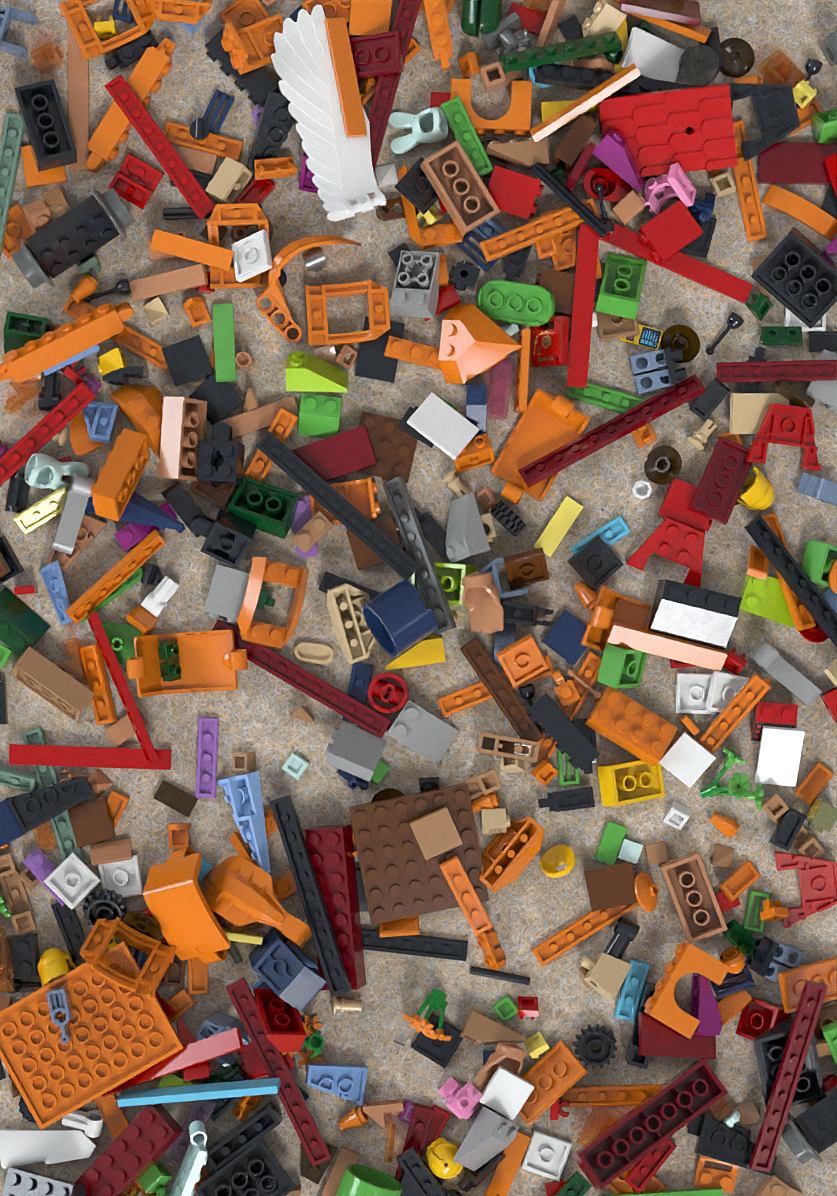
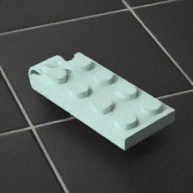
(192, 1162)

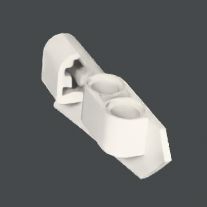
(40, 1146)

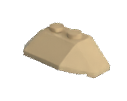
(348, 621)

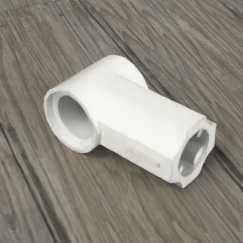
(160, 596)
(90, 1122)

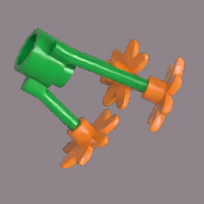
(434, 1001)
(312, 1042)

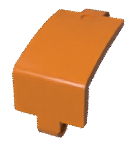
(541, 429)
(613, 608)
(205, 659)
(182, 908)

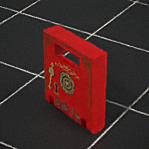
(550, 346)

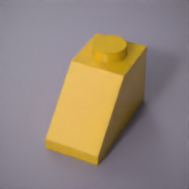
(112, 361)

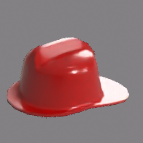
(613, 185)

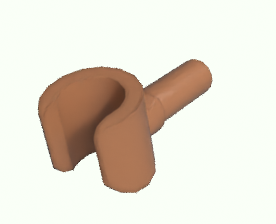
(70, 775)

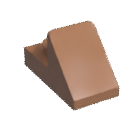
(377, 1109)

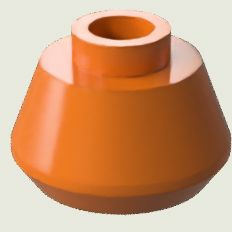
(734, 959)

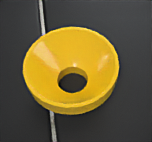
(554, 857)

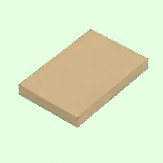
(749, 410)

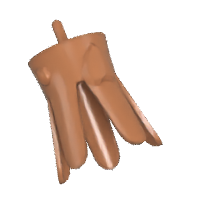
(243, 360)

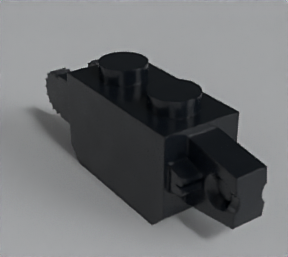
(524, 614)

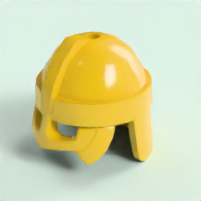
(758, 494)
(54, 964)
(440, 1153)

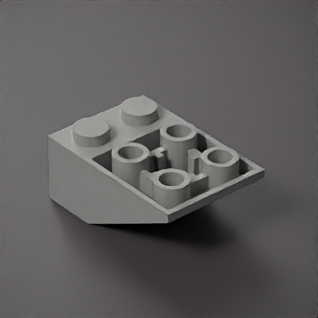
(416, 284)

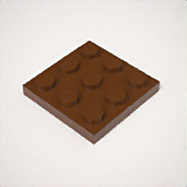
(391, 447)

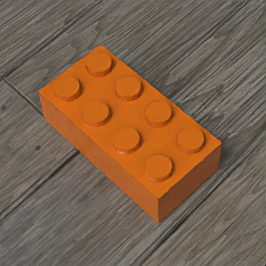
(120, 474)
(631, 726)

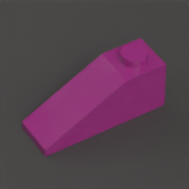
(617, 156)
(133, 534)
(704, 1007)

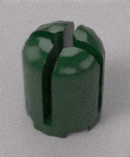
(480, 15)

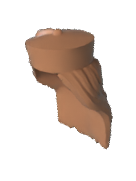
(483, 603)
(505, 1055)

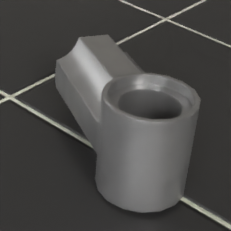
(314, 259)

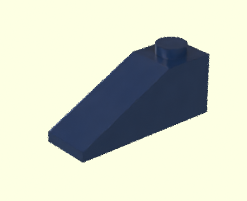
(477, 406)

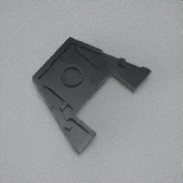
(774, 112)

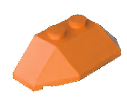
(143, 409)
(510, 853)

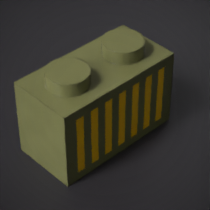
(821, 815)

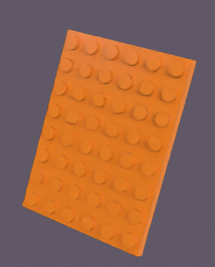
(112, 1039)

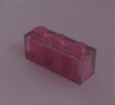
(500, 390)

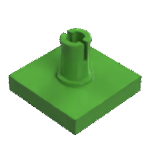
(121, 639)

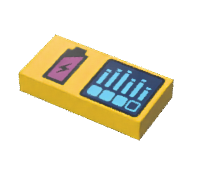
(648, 338)

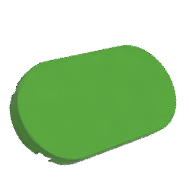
(516, 302)

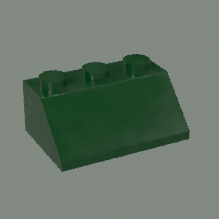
(265, 506)
(19, 624)

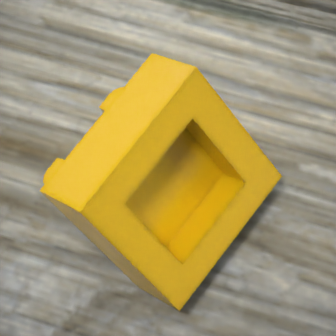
(105, 29)

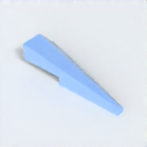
(246, 801)

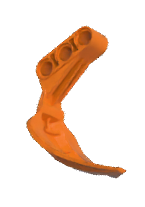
(274, 290)
(245, 895)

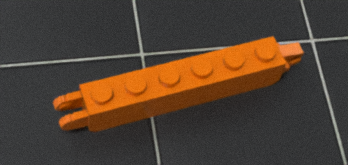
(438, 31)
(115, 125)
(65, 342)

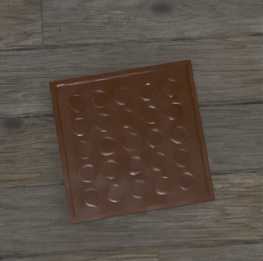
(391, 863)

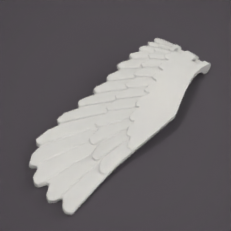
(308, 81)

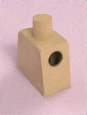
(605, 974)

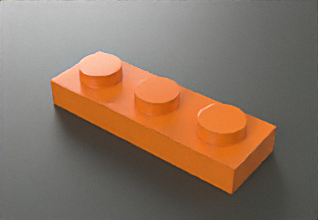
(412, 352)

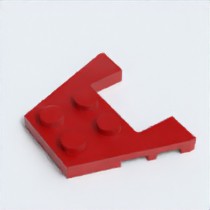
(788, 427)
(677, 543)
(816, 884)

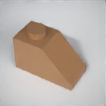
(56, 202)

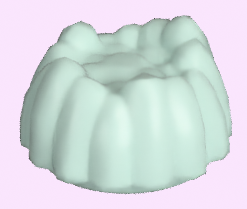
(732, 1117)

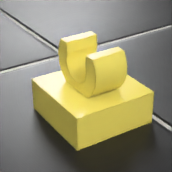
(803, 93)
(432, 216)
(536, 1045)

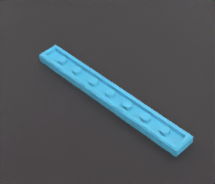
(199, 1092)

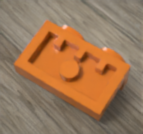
(475, 454)

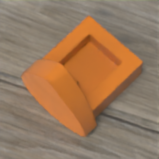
(197, 311)
(142, 620)
(178, 835)

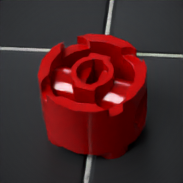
(388, 692)

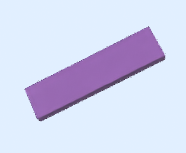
(207, 757)

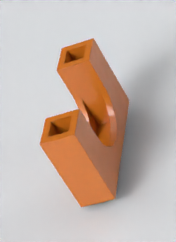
(515, 121)
(662, 1003)

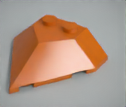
(471, 344)

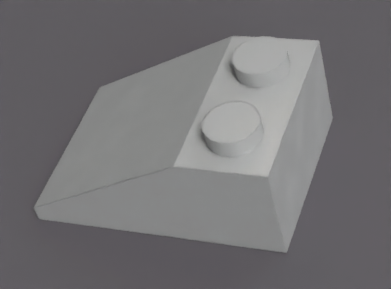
(465, 530)
(422, 731)
(485, 1139)

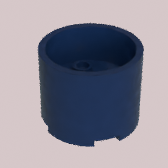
(399, 618)

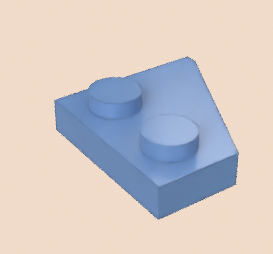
(101, 420)

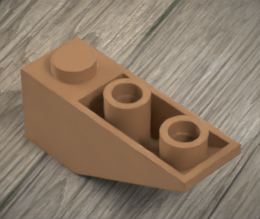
(518, 153)
(485, 1031)

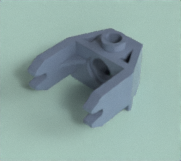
(6, 16)
(492, 569)
(219, 1023)

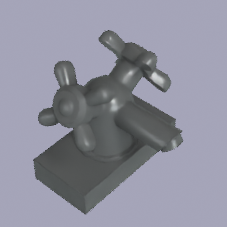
(505, 35)

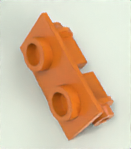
(274, 168)
(493, 957)

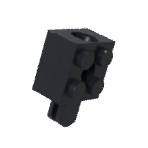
(220, 459)
(217, 541)

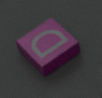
(90, 382)
(408, 1111)

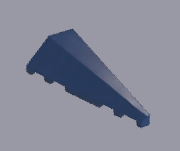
(144, 513)

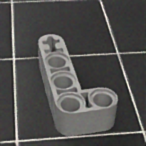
(72, 513)
(785, 674)

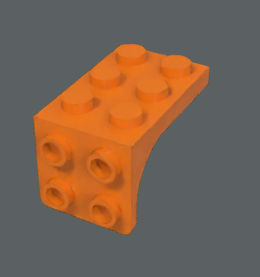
(251, 45)
(358, 494)

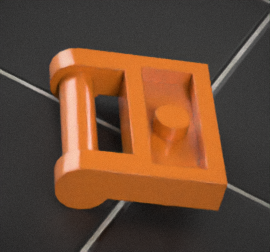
(713, 1177)

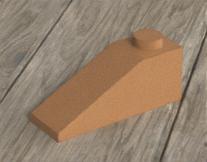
(508, 747)

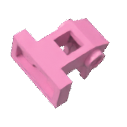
(681, 187)
(461, 1099)

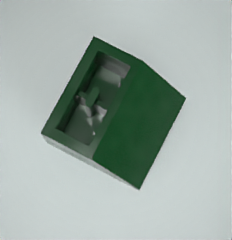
(23, 328)

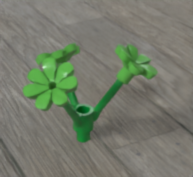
(737, 784)

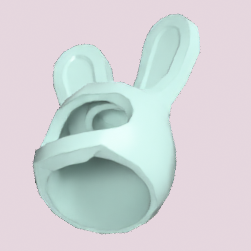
(431, 118)
(46, 471)

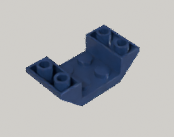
(286, 971)

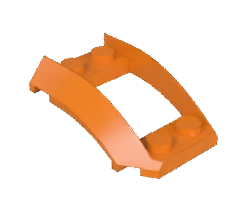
(181, 10)
(85, 35)
(233, 216)
(428, 236)
(317, 312)
(277, 573)
(285, 885)
(154, 968)

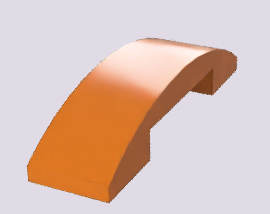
(801, 210)

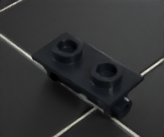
(17, 493)

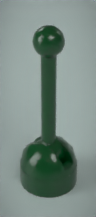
(614, 56)

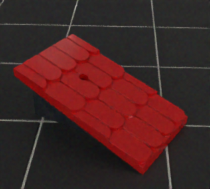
(674, 127)

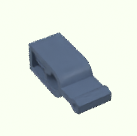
(818, 488)
(59, 1000)

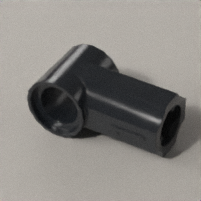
(50, 392)
(623, 934)

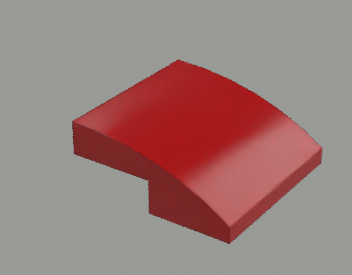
(132, 189)

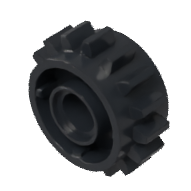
(104, 900)
(599, 1056)

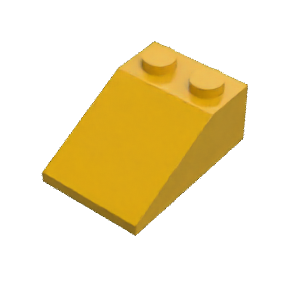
(630, 782)

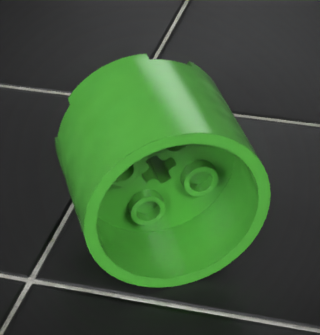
(367, 1181)

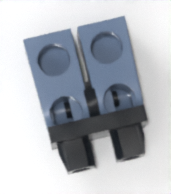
(662, 366)
(772, 957)

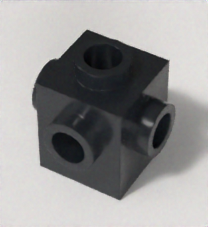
(464, 283)

